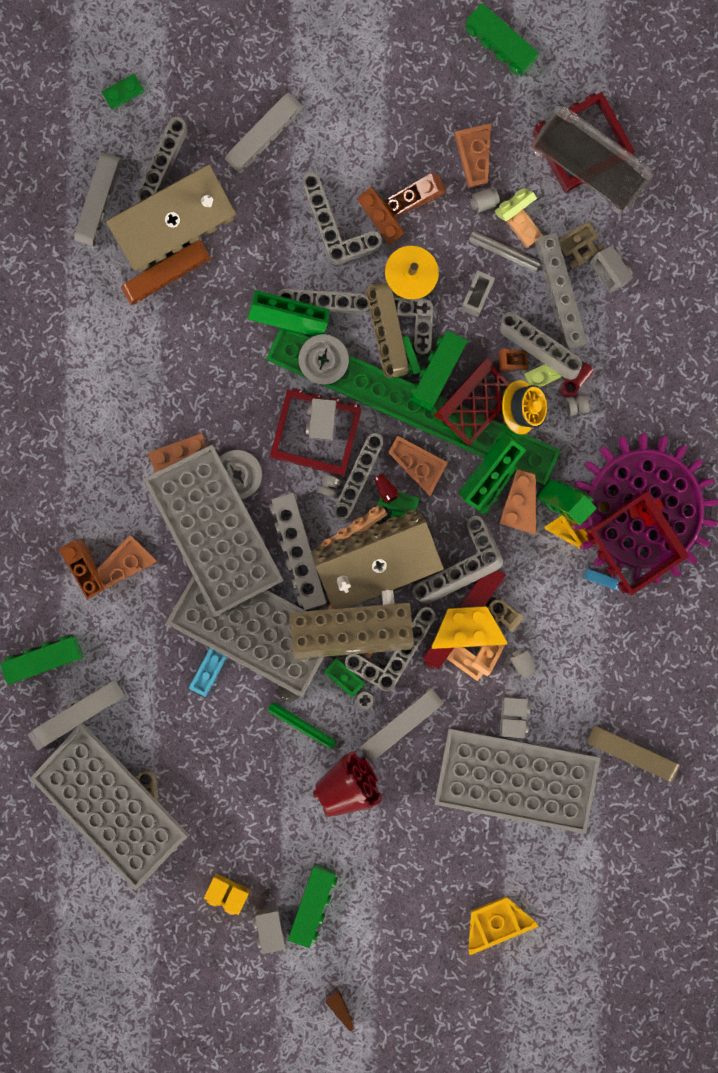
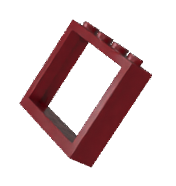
(569, 184)
(298, 460)
(662, 526)

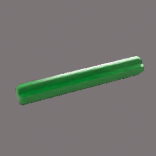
(301, 725)

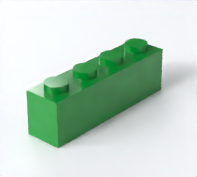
(501, 39)
(288, 314)
(437, 373)
(492, 471)
(566, 501)
(41, 660)
(311, 906)

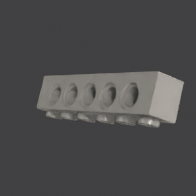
(560, 292)
(289, 502)

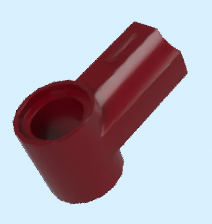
(585, 372)

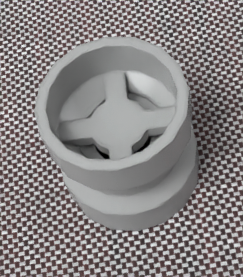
(577, 405)
(329, 481)

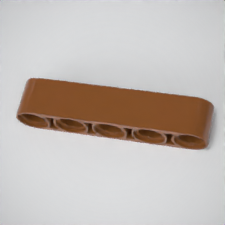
(165, 271)

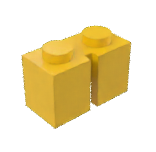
(227, 894)

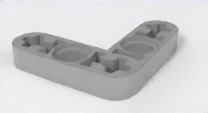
(420, 317)

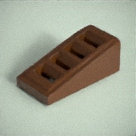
(337, 1005)

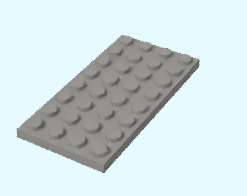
(213, 530)
(250, 634)
(517, 780)
(109, 806)

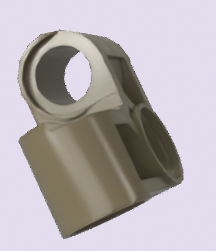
(507, 616)

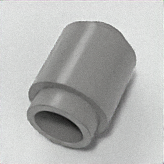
(484, 200)
(523, 662)

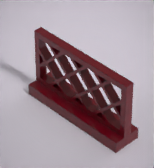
(461, 394)

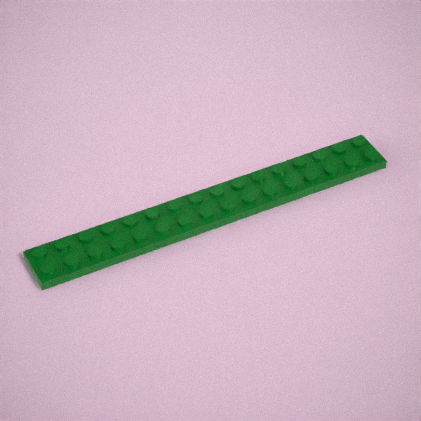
(393, 397)

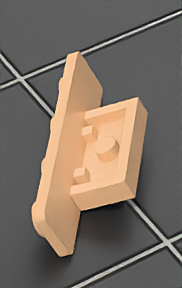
(359, 524)

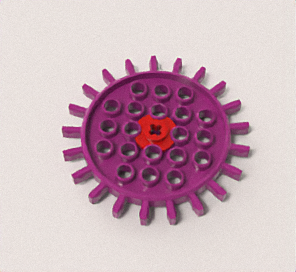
(632, 464)

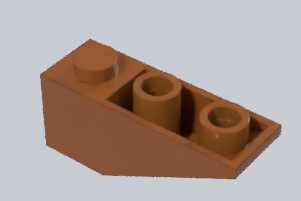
(416, 194)
(82, 567)

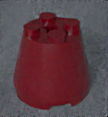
(348, 787)

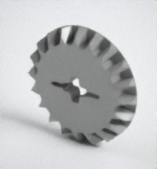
(316, 348)
(250, 469)

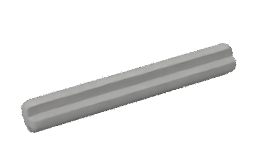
(504, 251)

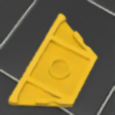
(562, 528)
(468, 628)
(497, 923)

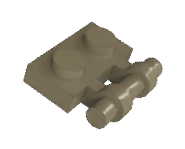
(577, 239)

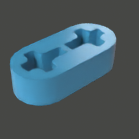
(601, 579)

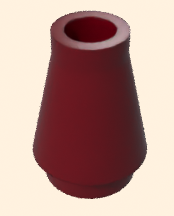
(386, 489)

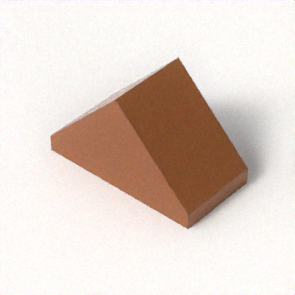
(512, 360)

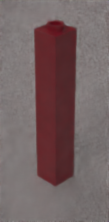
(476, 597)

